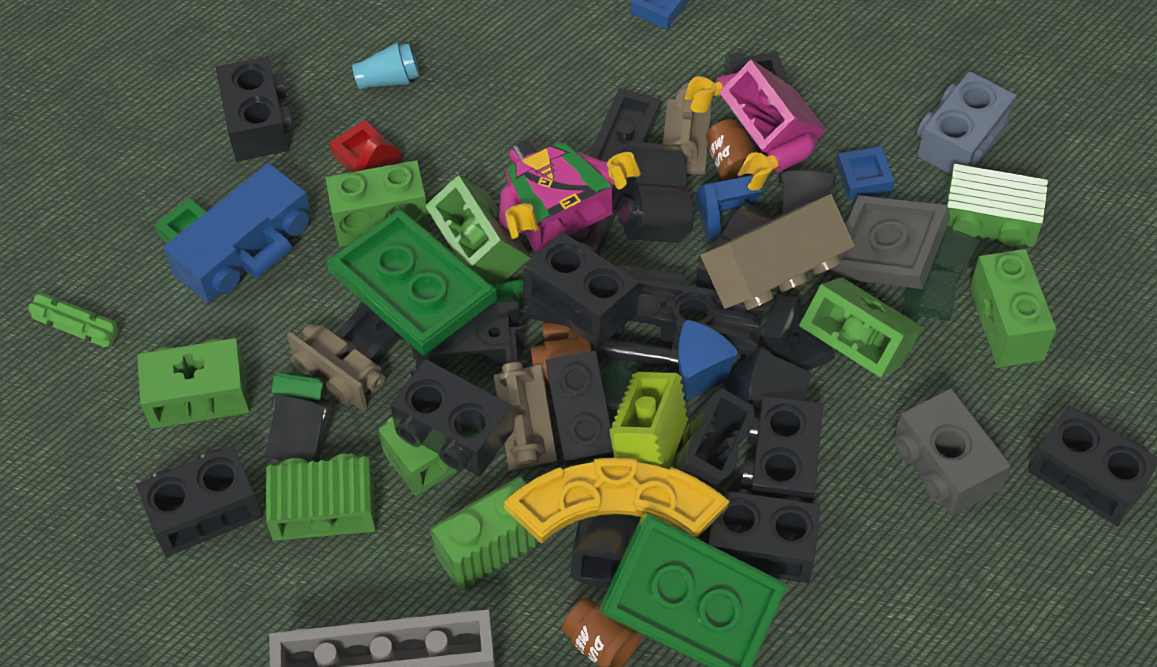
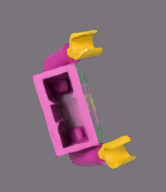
(769, 112)
(559, 190)

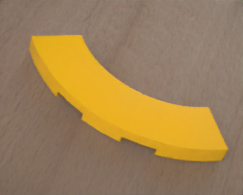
(615, 488)

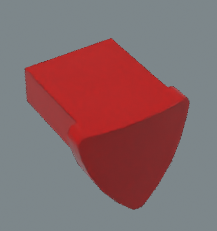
(364, 149)

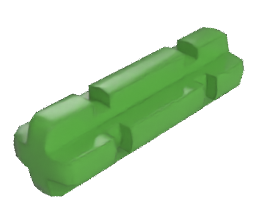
(74, 320)

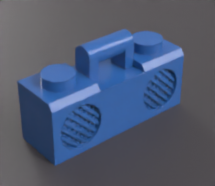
(240, 234)

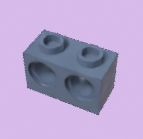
(965, 124)

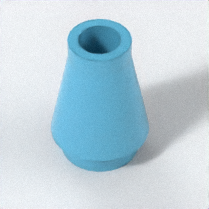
(387, 68)

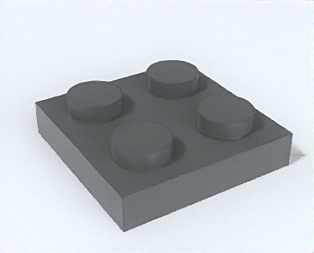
(892, 241)

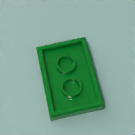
(411, 281)
(692, 596)

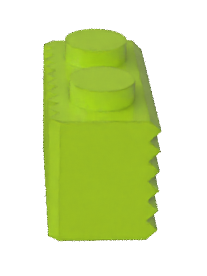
(650, 419)

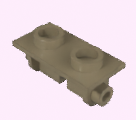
(687, 131)
(345, 379)
(533, 435)

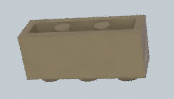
(778, 254)

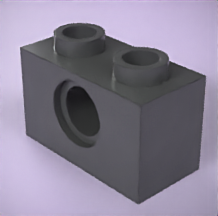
(948, 426)

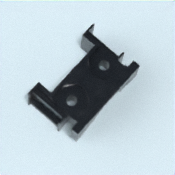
(490, 333)

